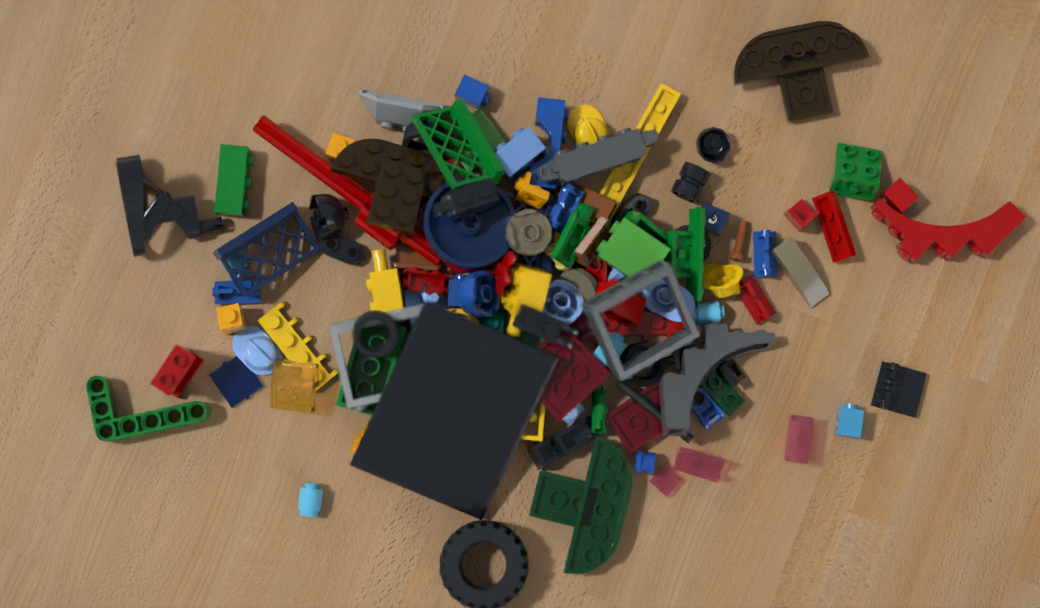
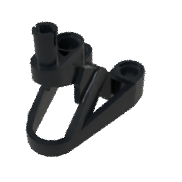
(161, 209)

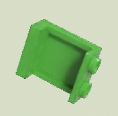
(630, 248)

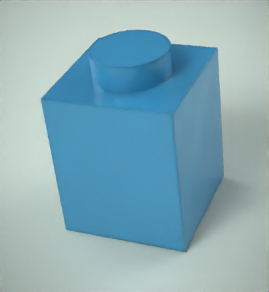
(849, 421)

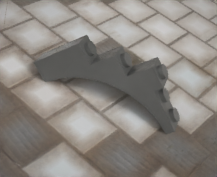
(696, 364)

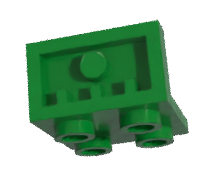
(856, 172)

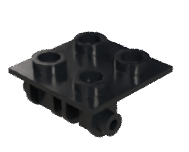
(898, 389)

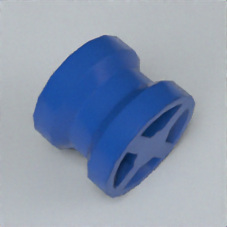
(644, 462)

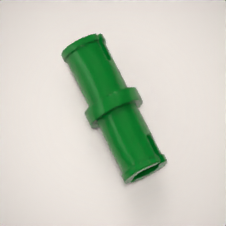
(599, 410)

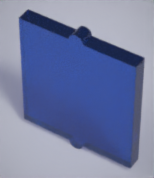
(235, 381)

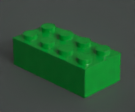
(371, 374)

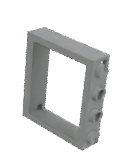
(347, 325)

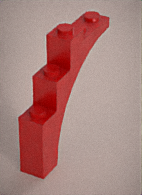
(947, 240)

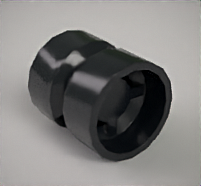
(691, 181)

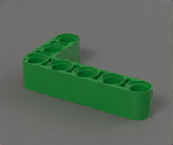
(140, 419)

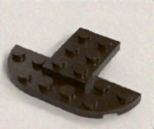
(797, 60)
(399, 176)

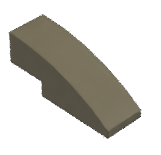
(800, 271)

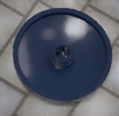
(470, 240)

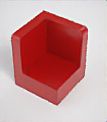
(899, 196)
(800, 214)

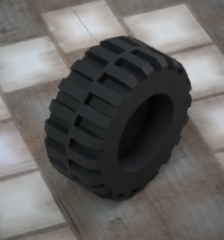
(452, 572)

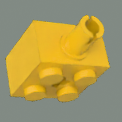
(384, 285)
(527, 287)

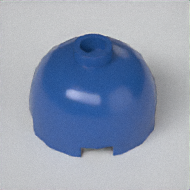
(478, 294)

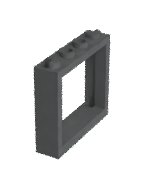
(622, 291)

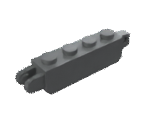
(597, 157)

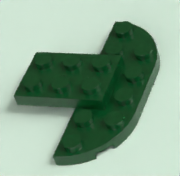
(591, 506)

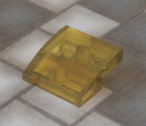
(294, 385)

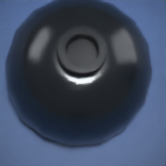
(328, 215)

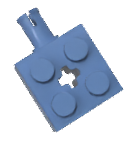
(519, 153)

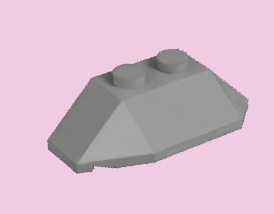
(393, 110)

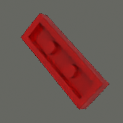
(834, 226)

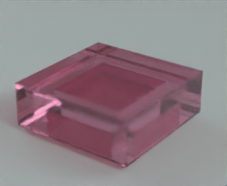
(665, 480)

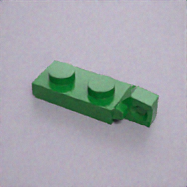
(572, 235)

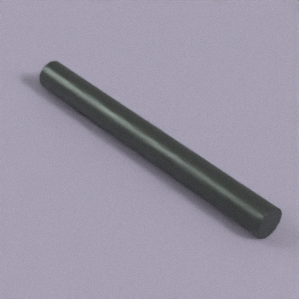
(646, 404)

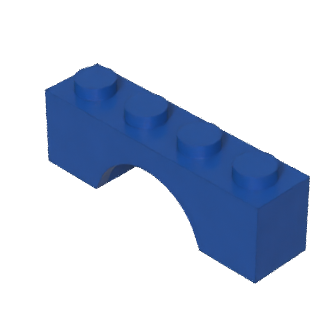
(550, 119)

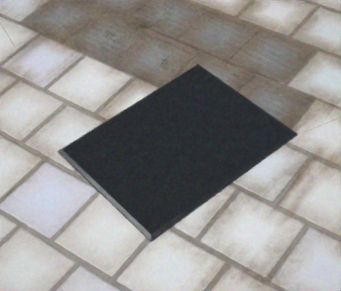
(453, 410)

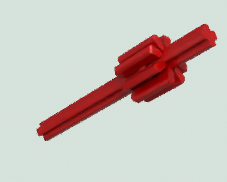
(343, 186)

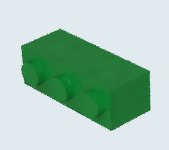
(233, 180)

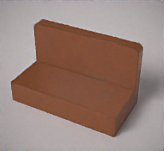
(587, 248)
(408, 257)

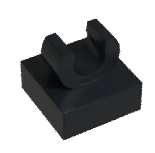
(731, 372)

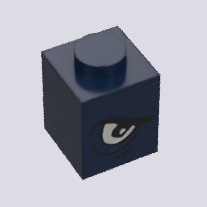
(715, 219)

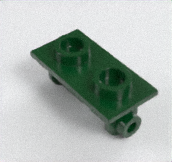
(722, 392)

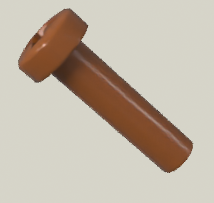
(737, 254)

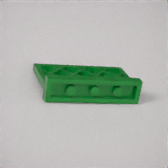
(473, 141)

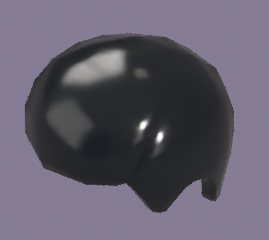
(713, 144)

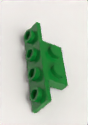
(688, 251)

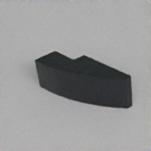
(563, 443)

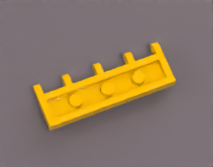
(291, 343)

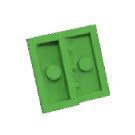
(489, 131)

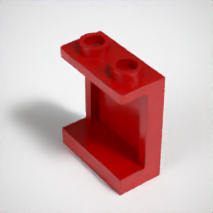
(177, 371)

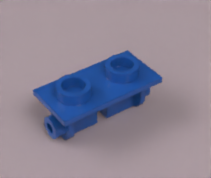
(564, 206)
(764, 262)
(228, 293)

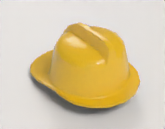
(586, 124)
(722, 279)

